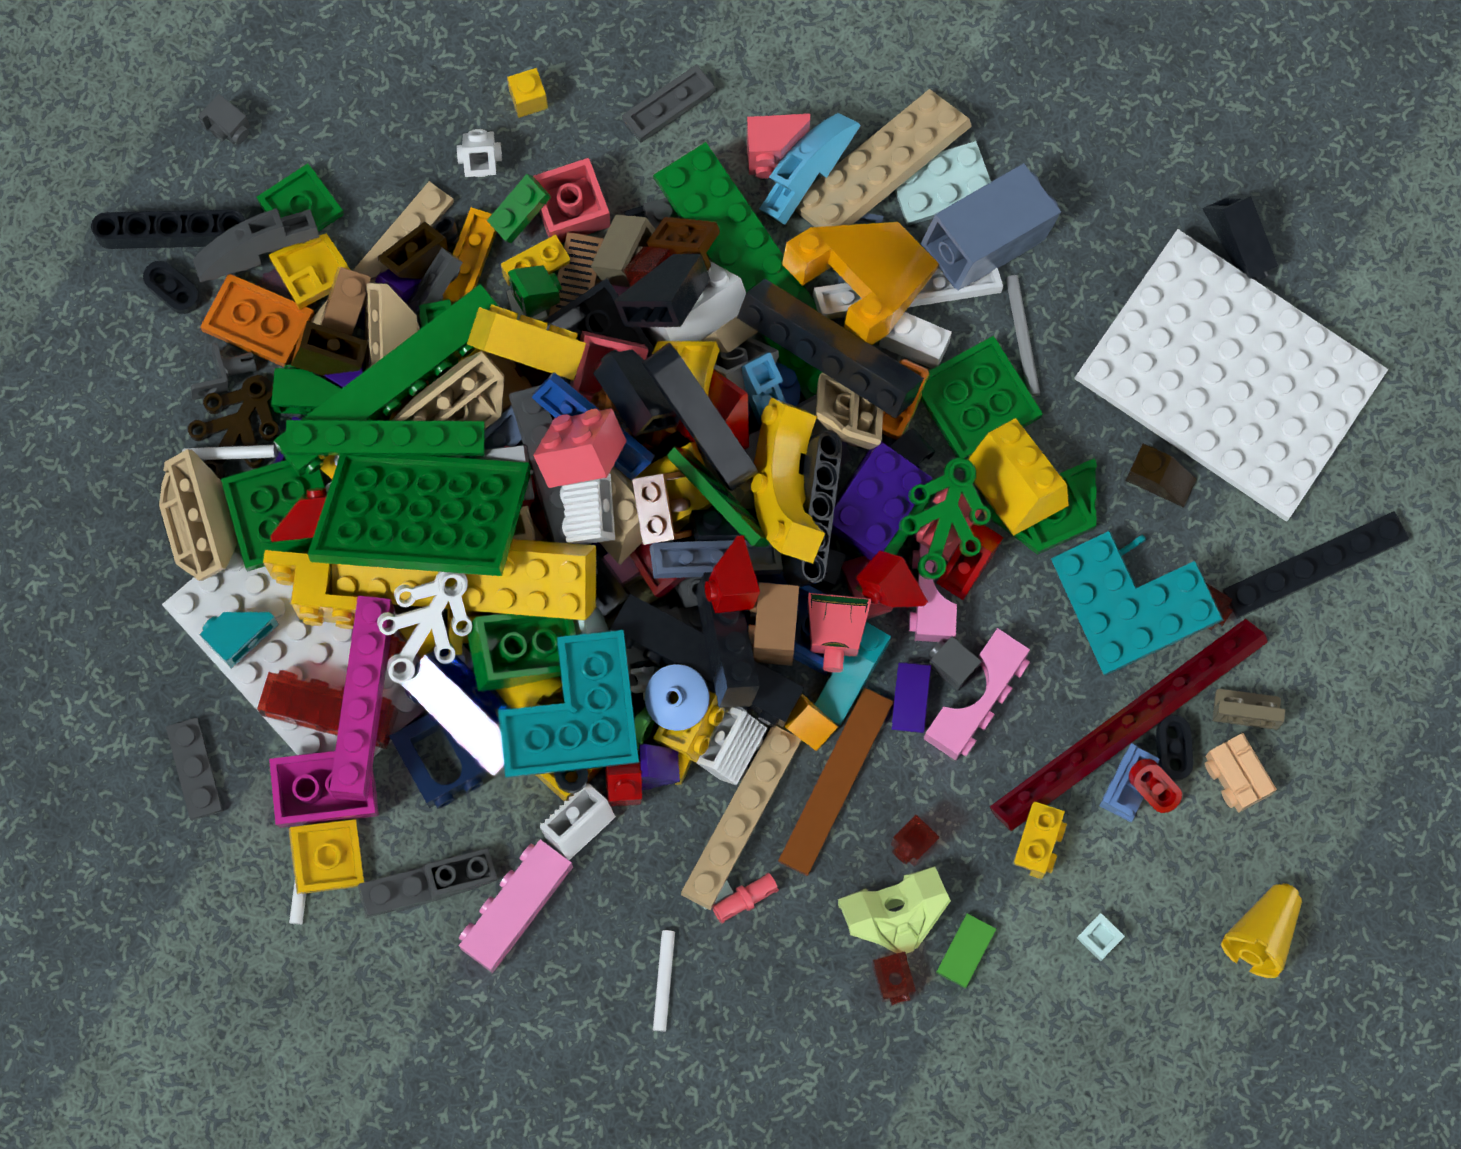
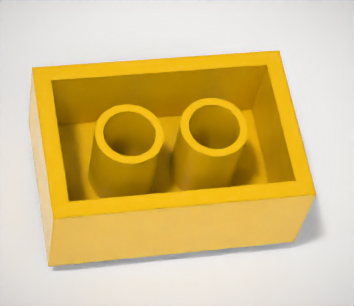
(527, 341)

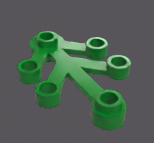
(948, 514)

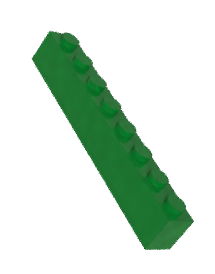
(398, 373)

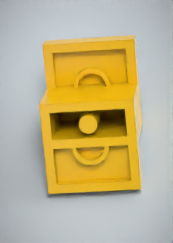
(311, 589)

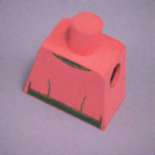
(836, 627)

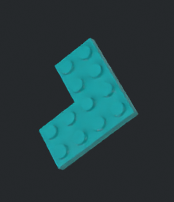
(1126, 620)
(591, 725)

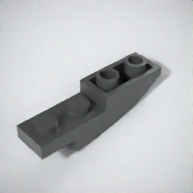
(242, 244)
(427, 884)

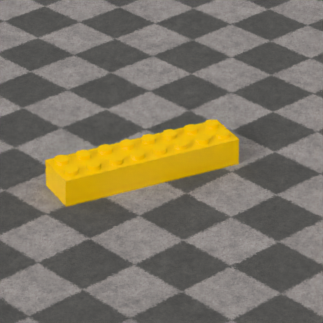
(536, 581)

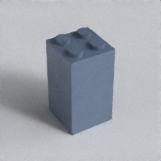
(990, 227)

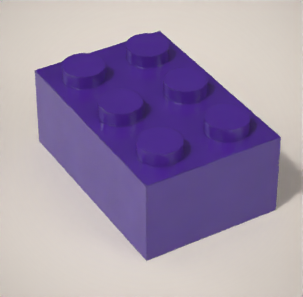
(876, 500)

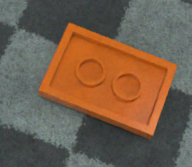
(256, 320)

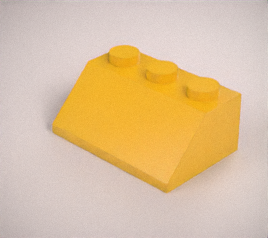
(1017, 477)

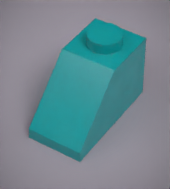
(237, 633)

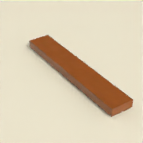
(835, 781)

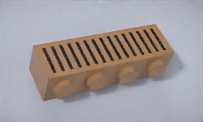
(577, 275)

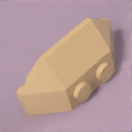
(386, 322)
(464, 393)
(848, 414)
(196, 516)

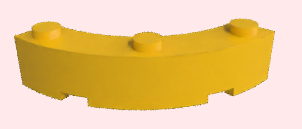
(780, 486)

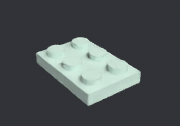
(942, 183)

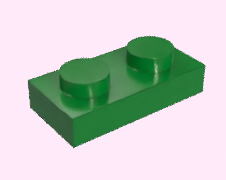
(519, 208)

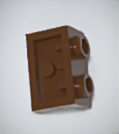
(685, 236)

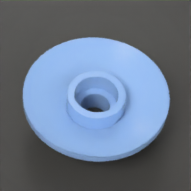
(692, 699)

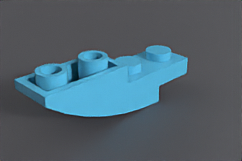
(810, 156)

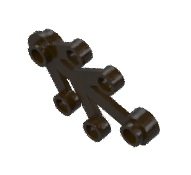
(239, 422)

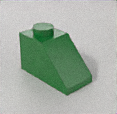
(534, 289)

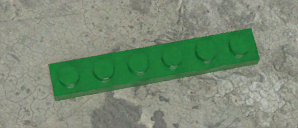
(385, 438)

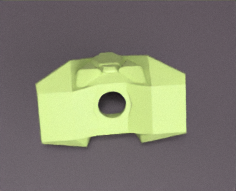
(902, 930)

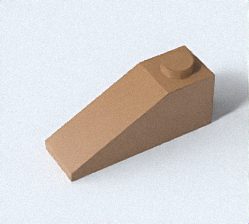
(345, 300)

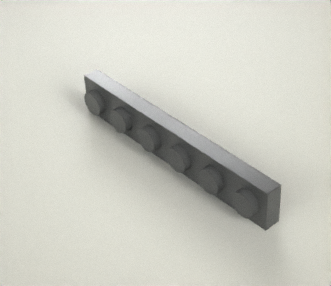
(533, 424)

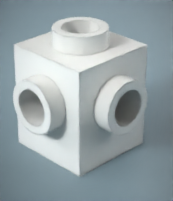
(479, 153)

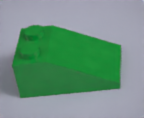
(516, 649)

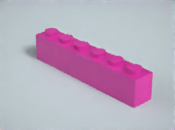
(361, 701)

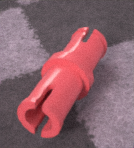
(745, 898)

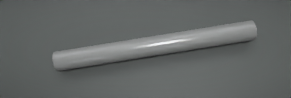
(1022, 335)

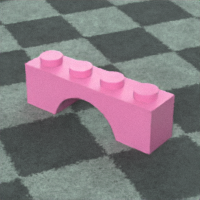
(938, 617)
(953, 727)

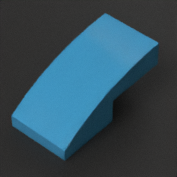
(761, 383)

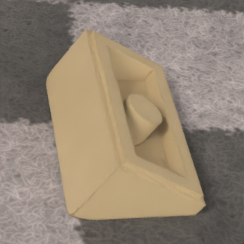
(731, 335)

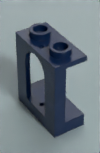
(433, 792)

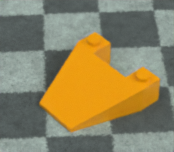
(875, 260)

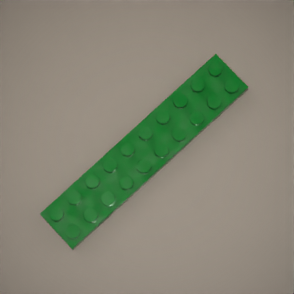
(705, 192)

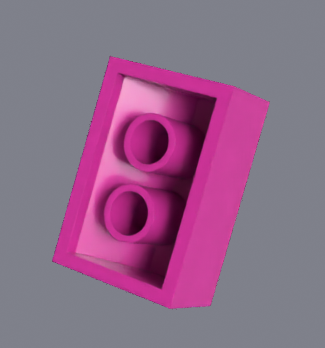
(304, 793)

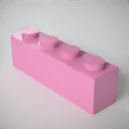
(515, 905)

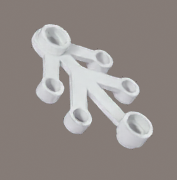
(427, 619)

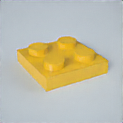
(326, 856)

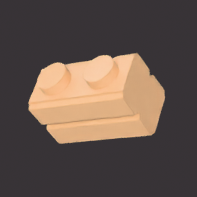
(1239, 773)

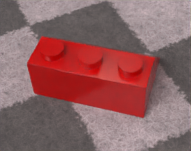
(731, 404)

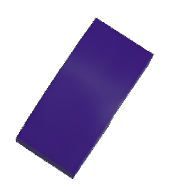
(911, 697)

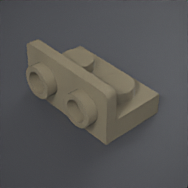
(1248, 709)

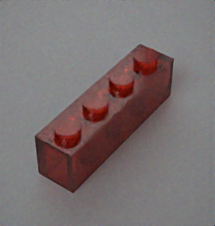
(315, 705)

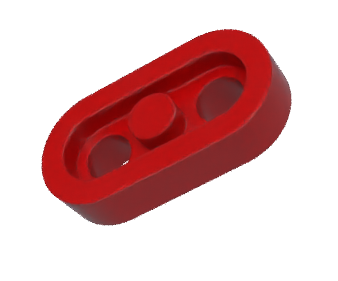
(1154, 783)

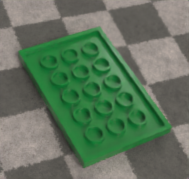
(421, 513)

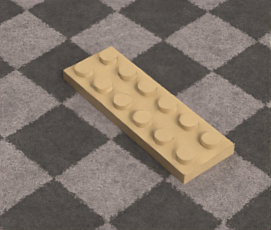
(883, 162)

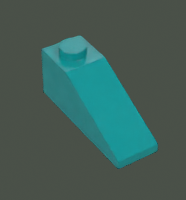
(846, 686)

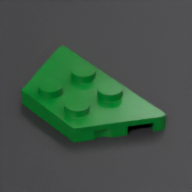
(1069, 522)

